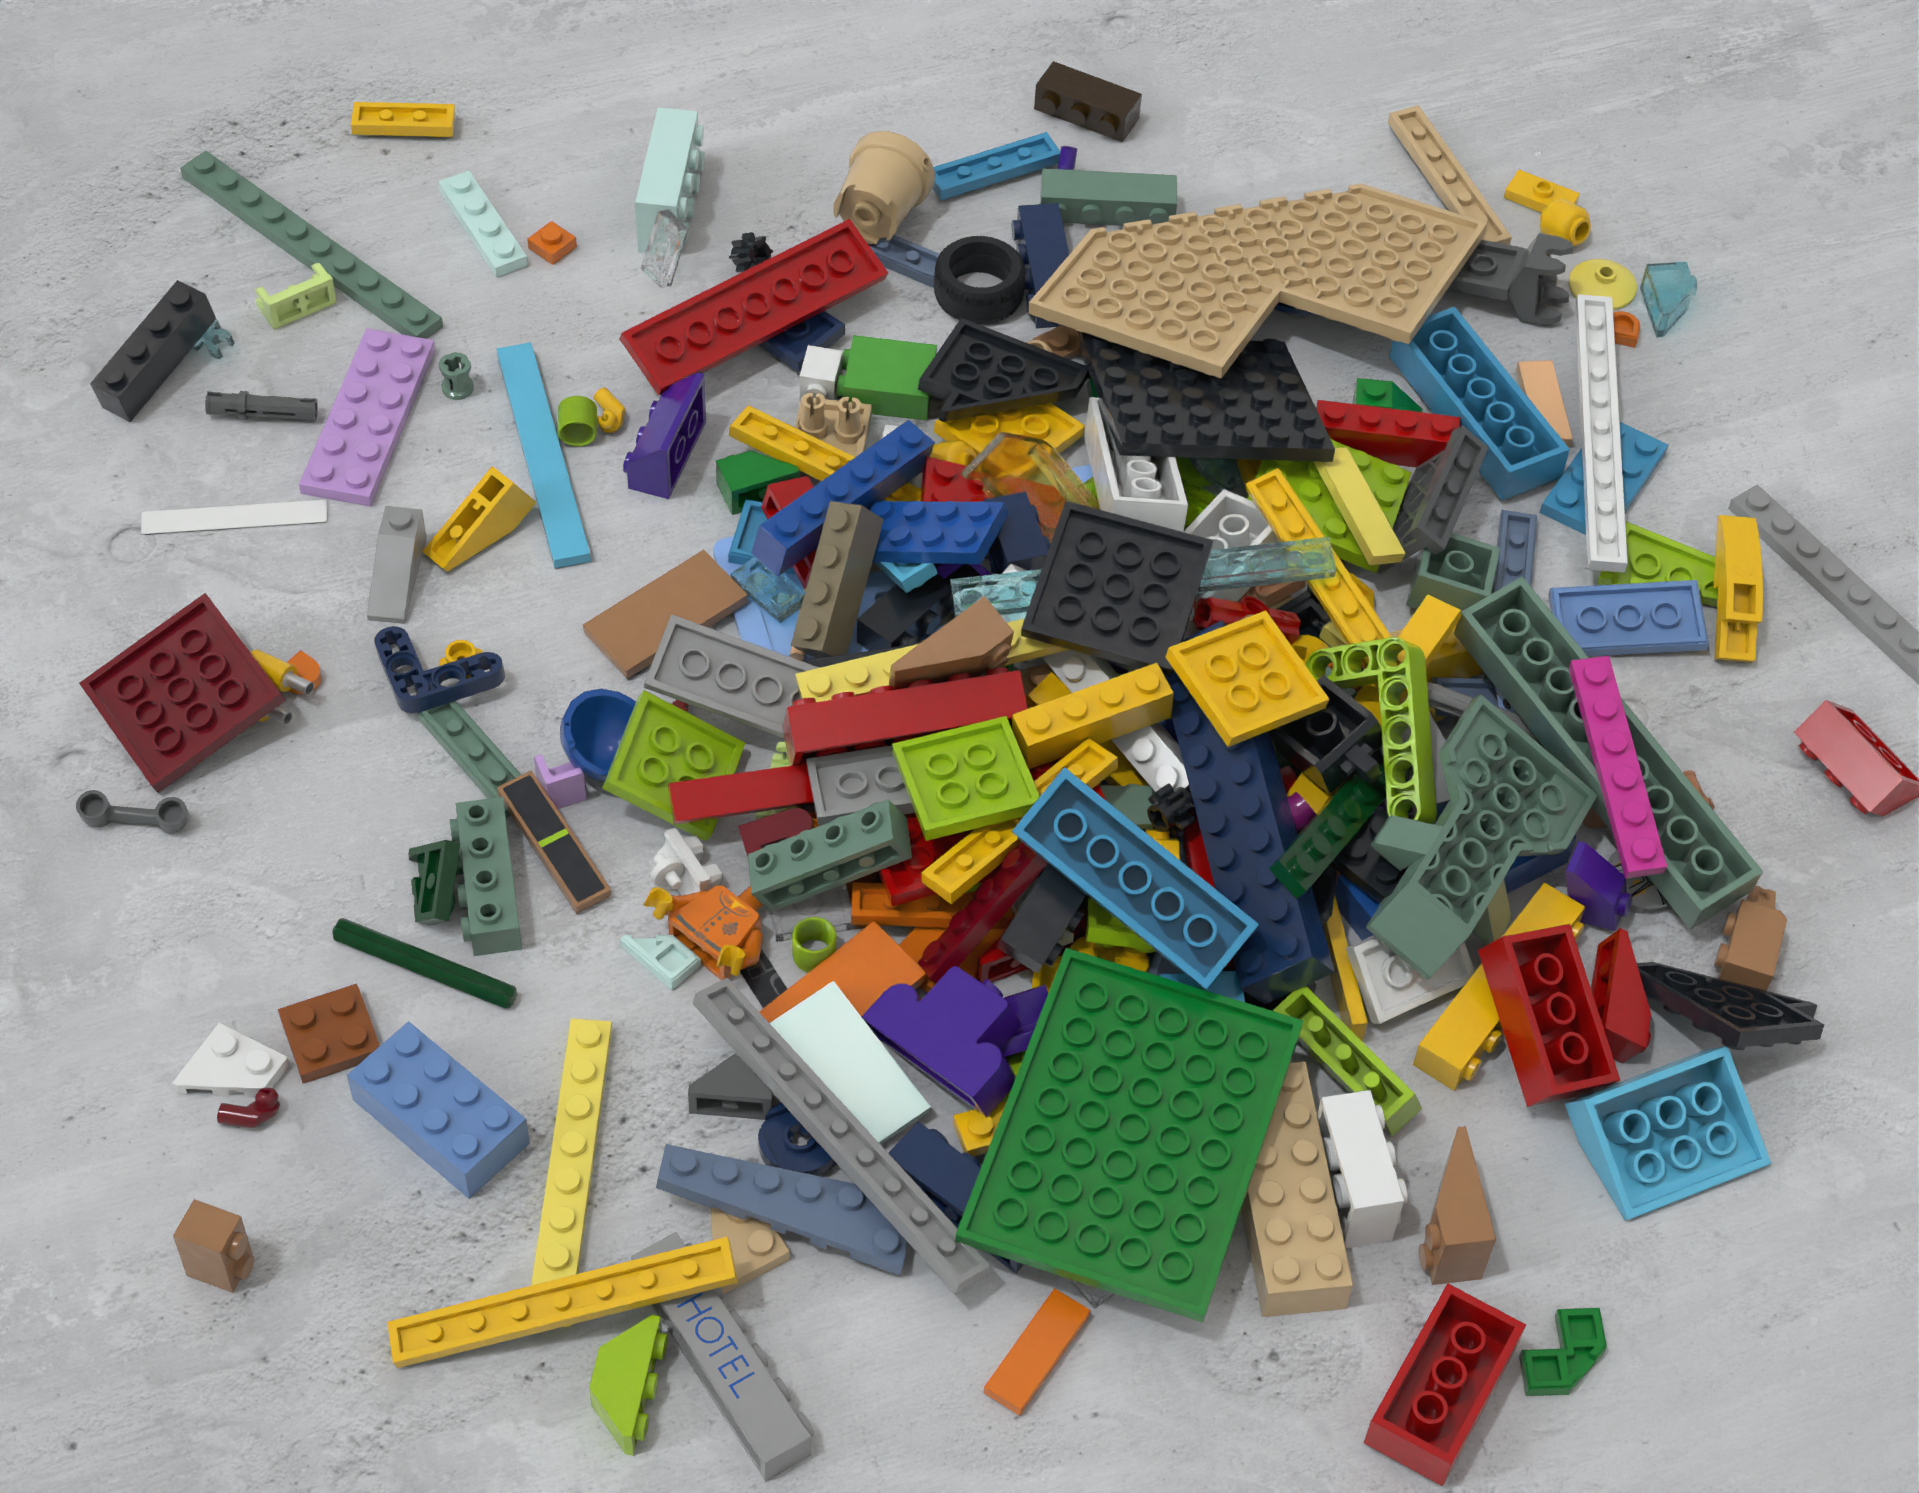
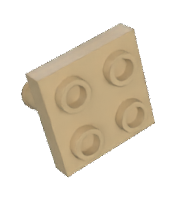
(835, 422)

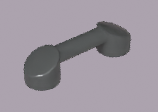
(96, 811)

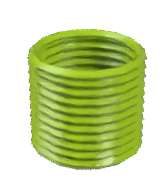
(577, 420)
(812, 929)

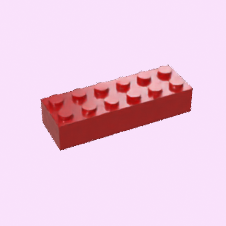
(898, 715)

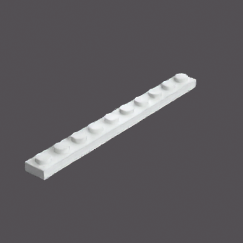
(1600, 434)

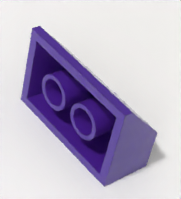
(667, 438)

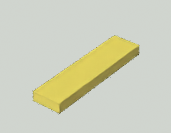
(1360, 509)

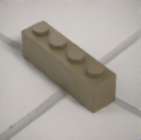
(837, 580)

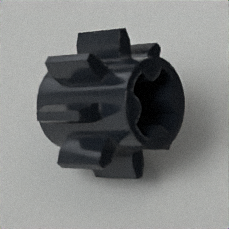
(749, 251)
(1171, 809)

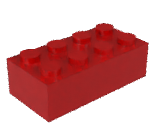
(1548, 1015)
(1444, 1384)

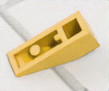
(481, 519)

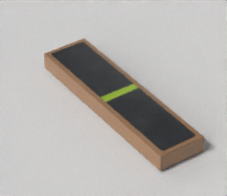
(554, 842)

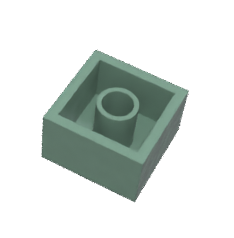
(1455, 575)

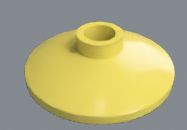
(1605, 279)

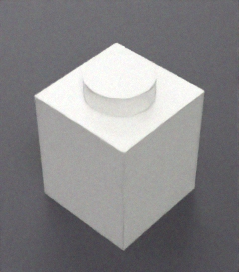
(821, 372)

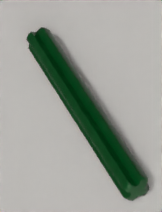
(424, 963)

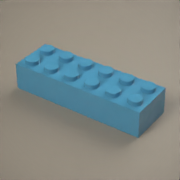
(1465, 380)
(1134, 878)

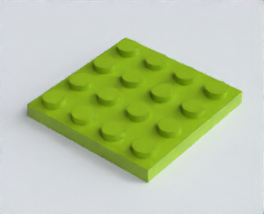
(1384, 479)

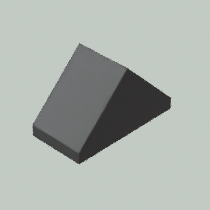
(730, 1092)

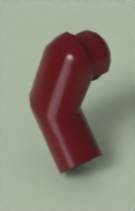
(262, 1109)

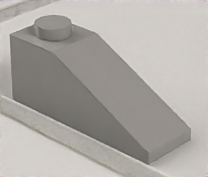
(396, 564)

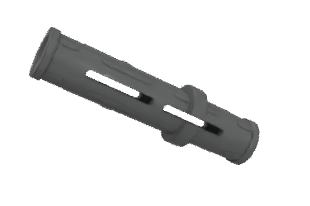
(248, 405)

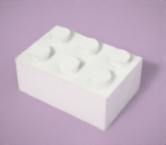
(1361, 1168)

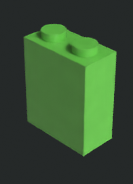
(887, 376)

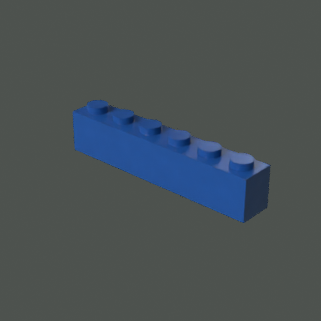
(862, 481)

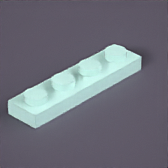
(483, 224)

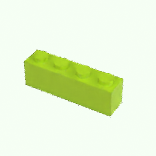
(1349, 1058)

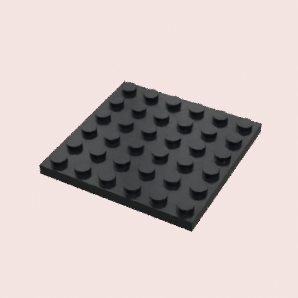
(1176, 411)

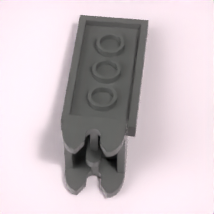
(1520, 274)

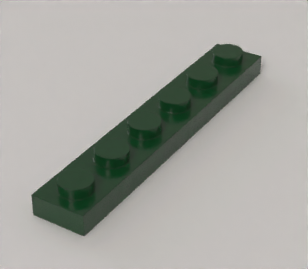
(1328, 833)

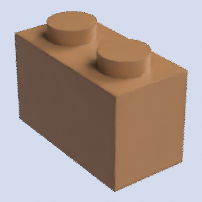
(214, 1246)

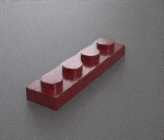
(982, 912)

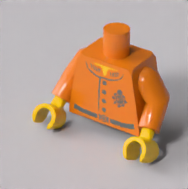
(714, 926)

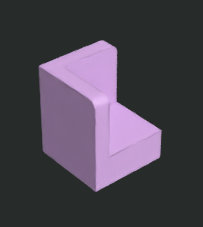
(562, 783)

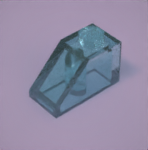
(1667, 293)

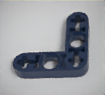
(428, 683)

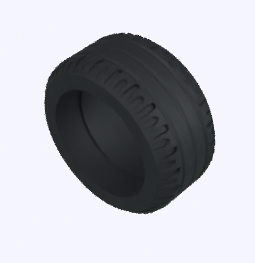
(979, 255)

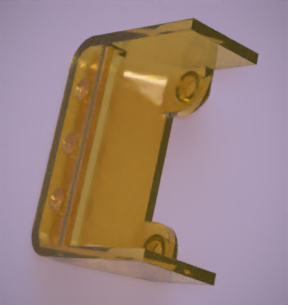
(1031, 465)

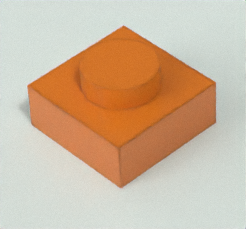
(552, 242)

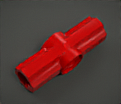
(1212, 610)

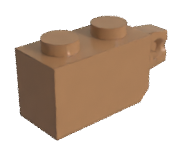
(1752, 941)

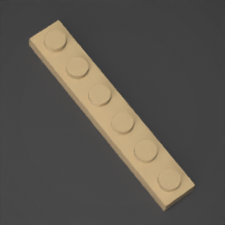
(1444, 171)

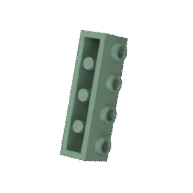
(829, 855)
(487, 877)

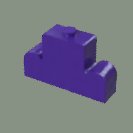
(951, 1035)

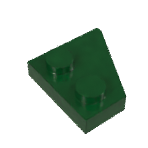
(434, 887)

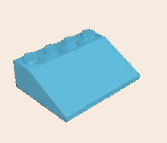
(1669, 1132)

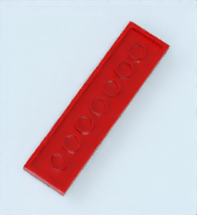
(753, 306)

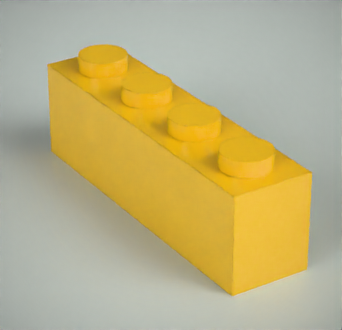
(1093, 713)

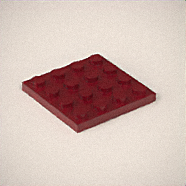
(181, 692)

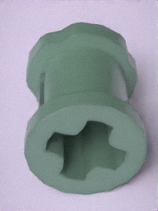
(452, 374)

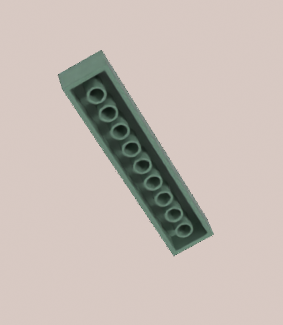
(1529, 662)

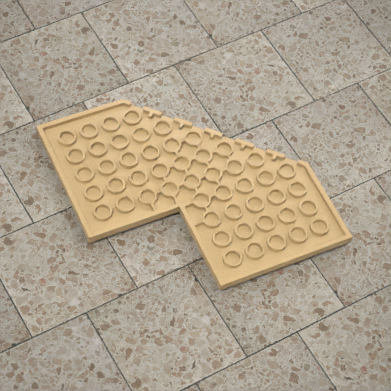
(1210, 281)

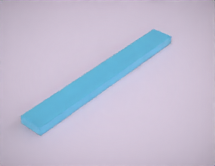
(543, 456)

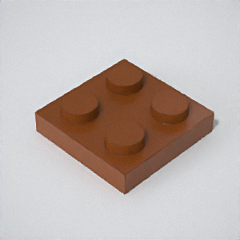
(329, 1032)

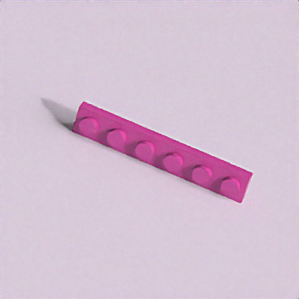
(1617, 767)

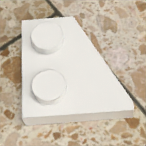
(231, 1065)

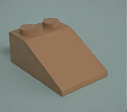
(967, 644)
(1460, 1225)

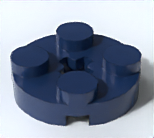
(779, 1152)

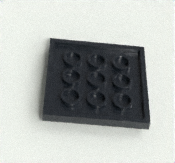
(1116, 587)

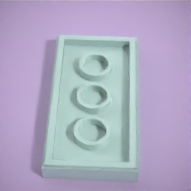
(852, 1062)

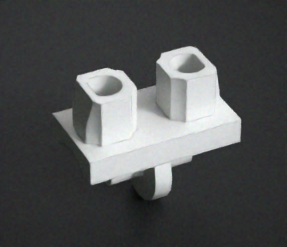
(680, 867)

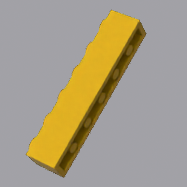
(1471, 1020)

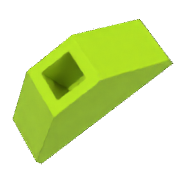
(626, 1380)

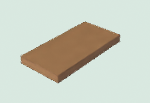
(634, 626)

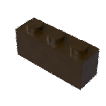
(1087, 101)

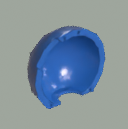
(594, 730)

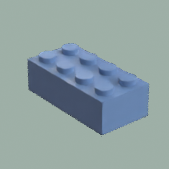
(439, 1109)

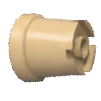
(883, 184)

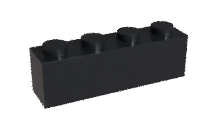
(153, 351)
(907, 617)
(1042, 920)

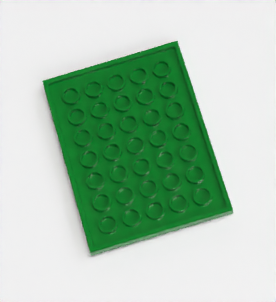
(1131, 1134)

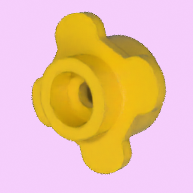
(458, 650)

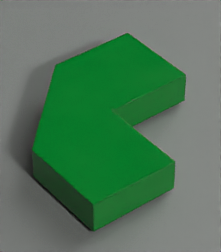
(1560, 1370)

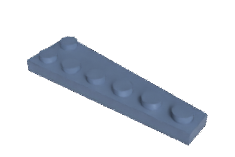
(789, 1200)

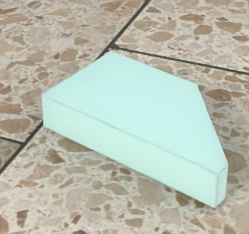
(663, 957)

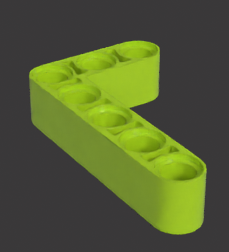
(1394, 717)

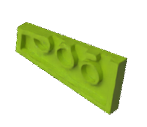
(1663, 560)

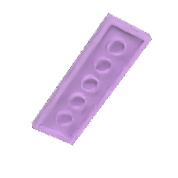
(367, 417)

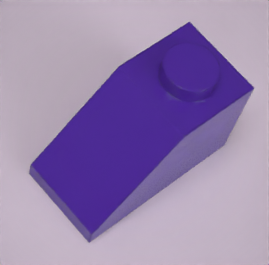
(1597, 887)

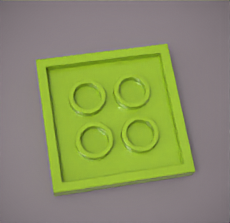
(665, 748)
(965, 777)

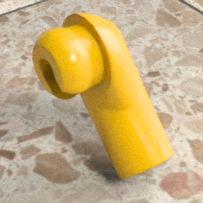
(613, 411)

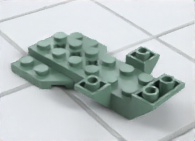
(1502, 805)

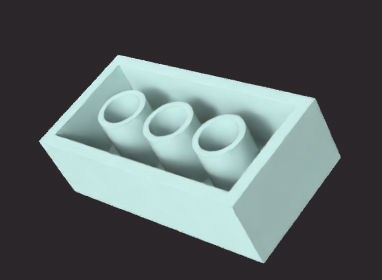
(670, 170)

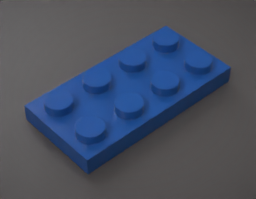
(937, 531)

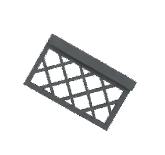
(1438, 495)

